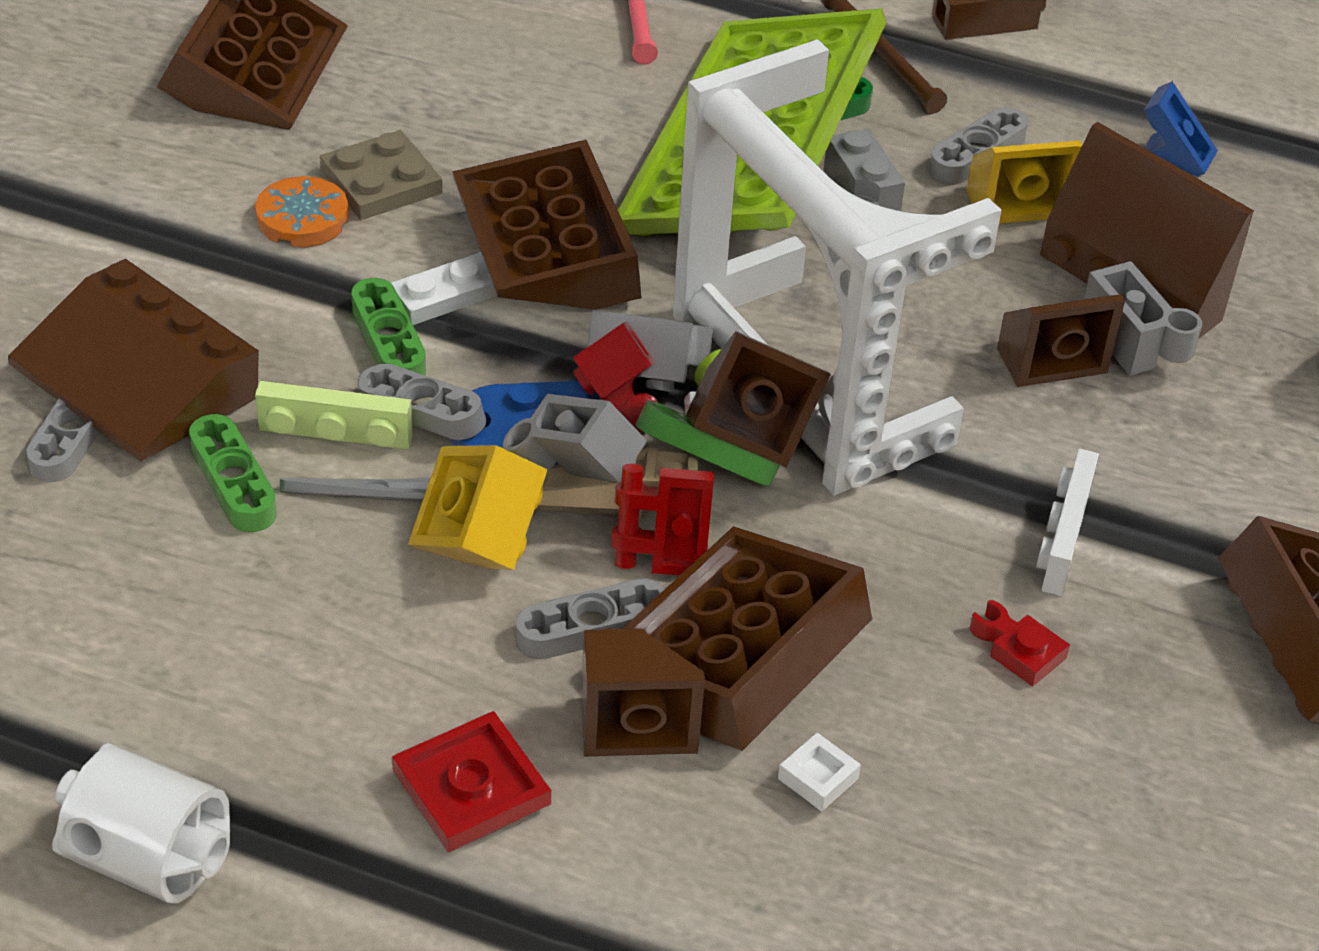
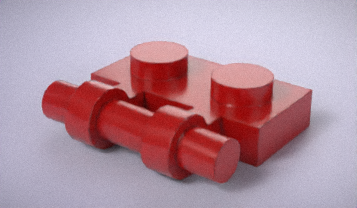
(681, 520)

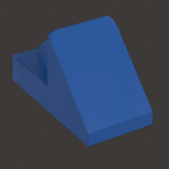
(1179, 133)

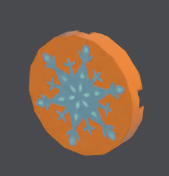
(302, 211)

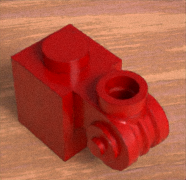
(611, 368)

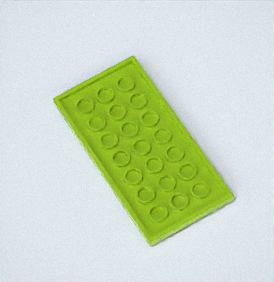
(850, 36)

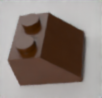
(1060, 339)
(757, 398)
(638, 696)

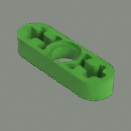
(389, 316)
(678, 431)
(231, 490)

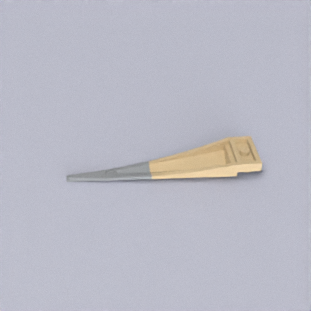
(560, 490)

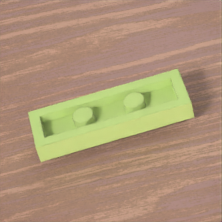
(334, 415)

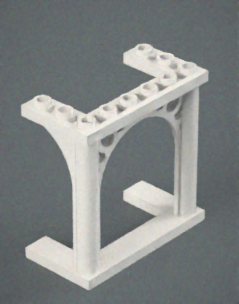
(875, 243)

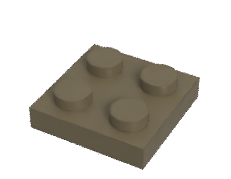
(381, 174)

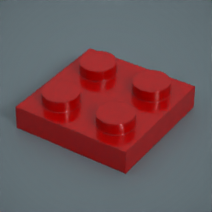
(471, 781)

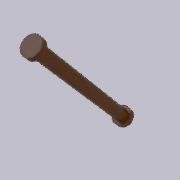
(932, 99)

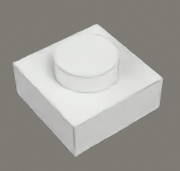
(819, 771)

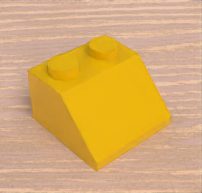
(1022, 178)
(479, 506)

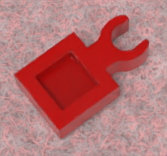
(1020, 646)

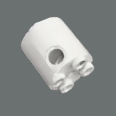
(142, 823)

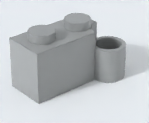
(863, 169)
(1147, 320)
(669, 342)
(580, 435)

